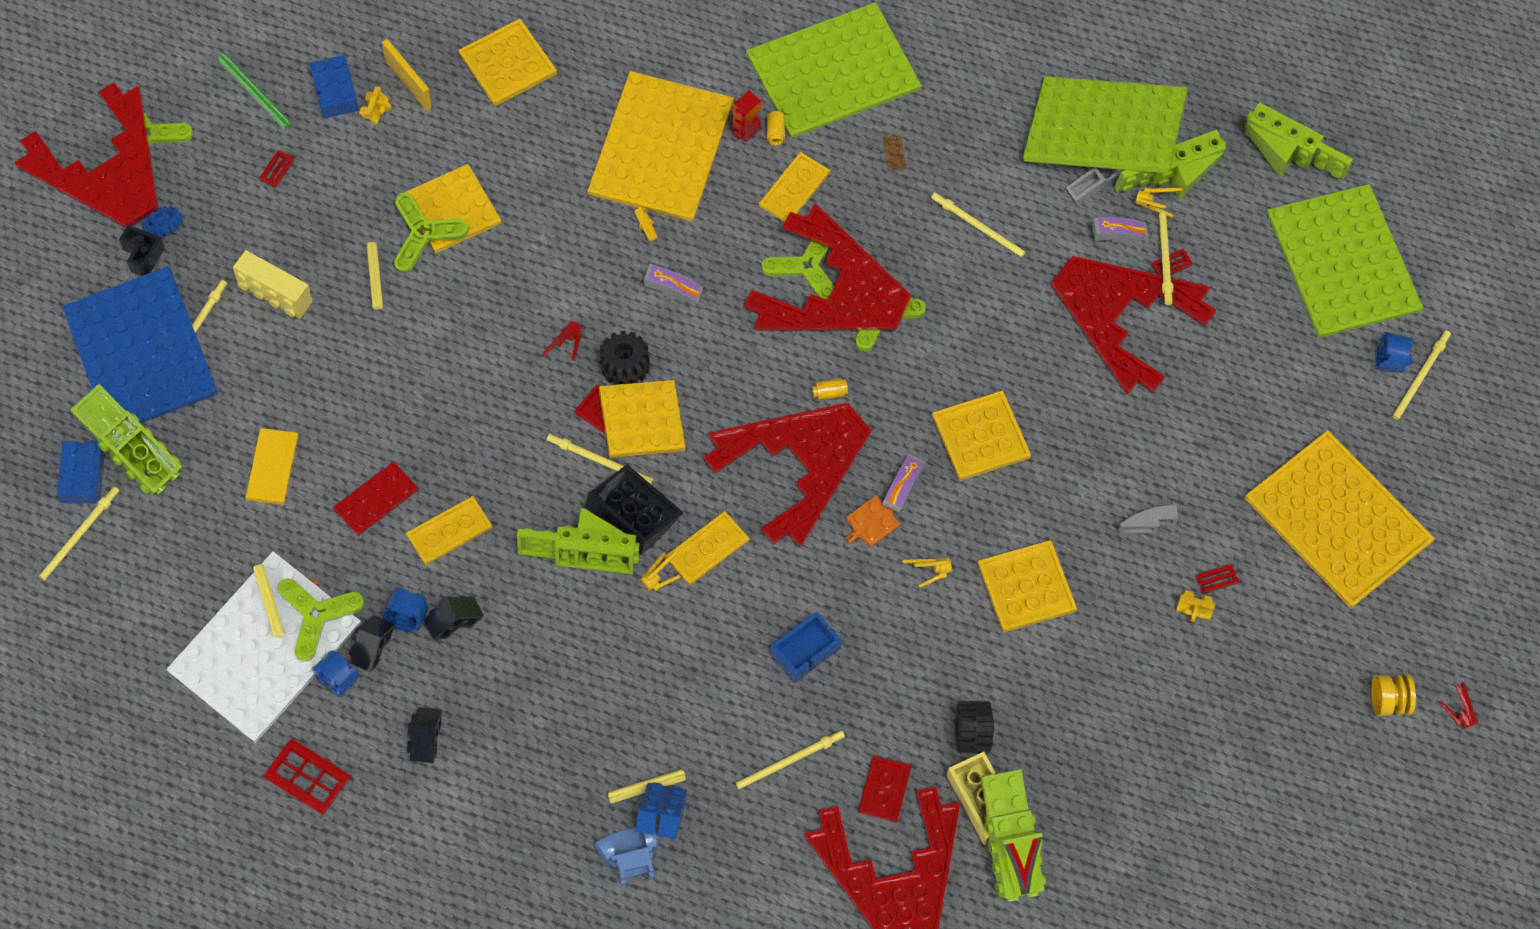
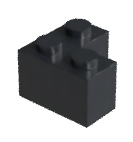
(144, 249)
(451, 615)
(370, 642)
(424, 734)

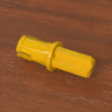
(646, 223)

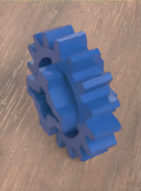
(163, 221)

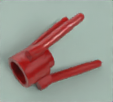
(570, 332)
(1467, 717)

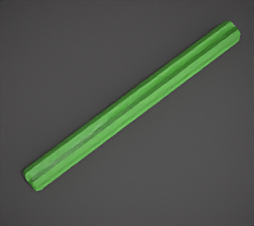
(254, 91)

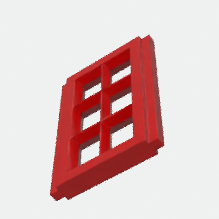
(297, 792)

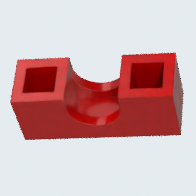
(744, 116)

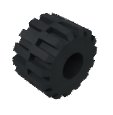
(624, 358)
(974, 727)

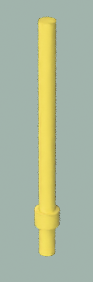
(949, 205)
(1167, 286)
(213, 298)
(1438, 347)
(566, 445)
(103, 503)
(825, 742)

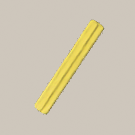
(374, 273)
(268, 600)
(639, 788)

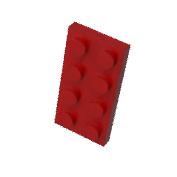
(375, 498)

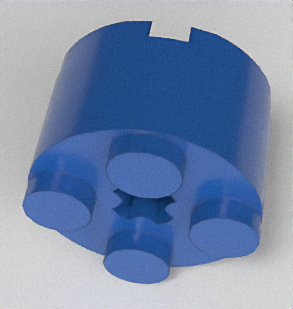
(1394, 352)
(406, 610)
(335, 672)

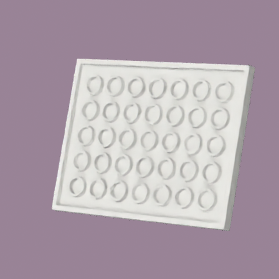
(241, 664)

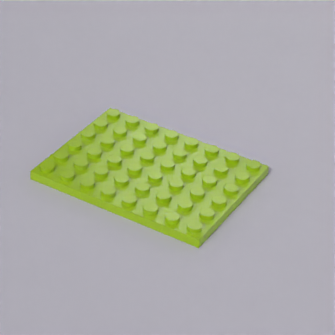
(833, 69)
(1106, 124)
(1344, 260)

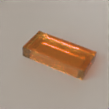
(894, 153)

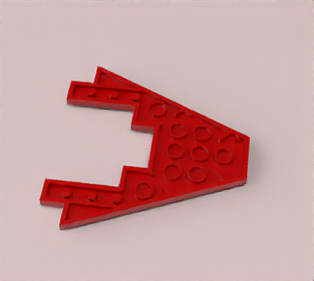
(120, 186)
(1100, 293)
(861, 299)
(820, 439)
(898, 900)

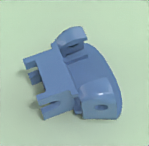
(629, 852)

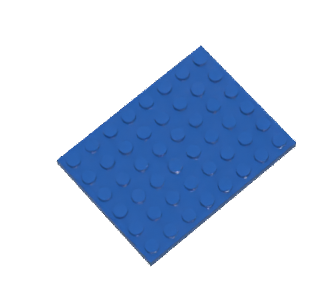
(141, 345)

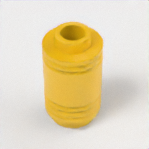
(775, 128)
(830, 389)

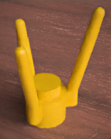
(1146, 199)
(940, 566)
(651, 578)

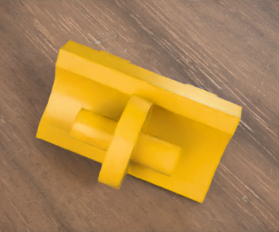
(377, 105)
(1195, 607)

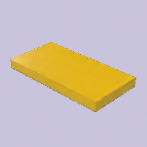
(406, 74)
(794, 187)
(272, 466)
(449, 530)
(708, 548)

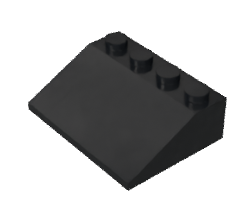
(633, 507)

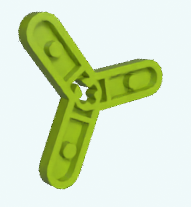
(168, 132)
(416, 242)
(795, 267)
(866, 338)
(311, 626)

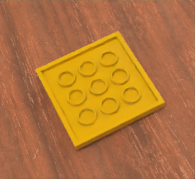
(507, 62)
(456, 197)
(641, 418)
(981, 435)
(1027, 586)

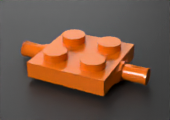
(871, 522)

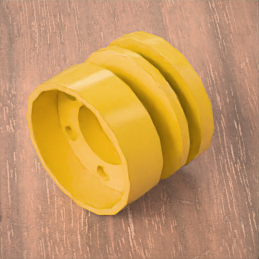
(1393, 695)

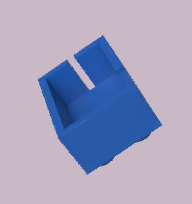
(334, 86)
(80, 472)
(805, 647)
(662, 801)

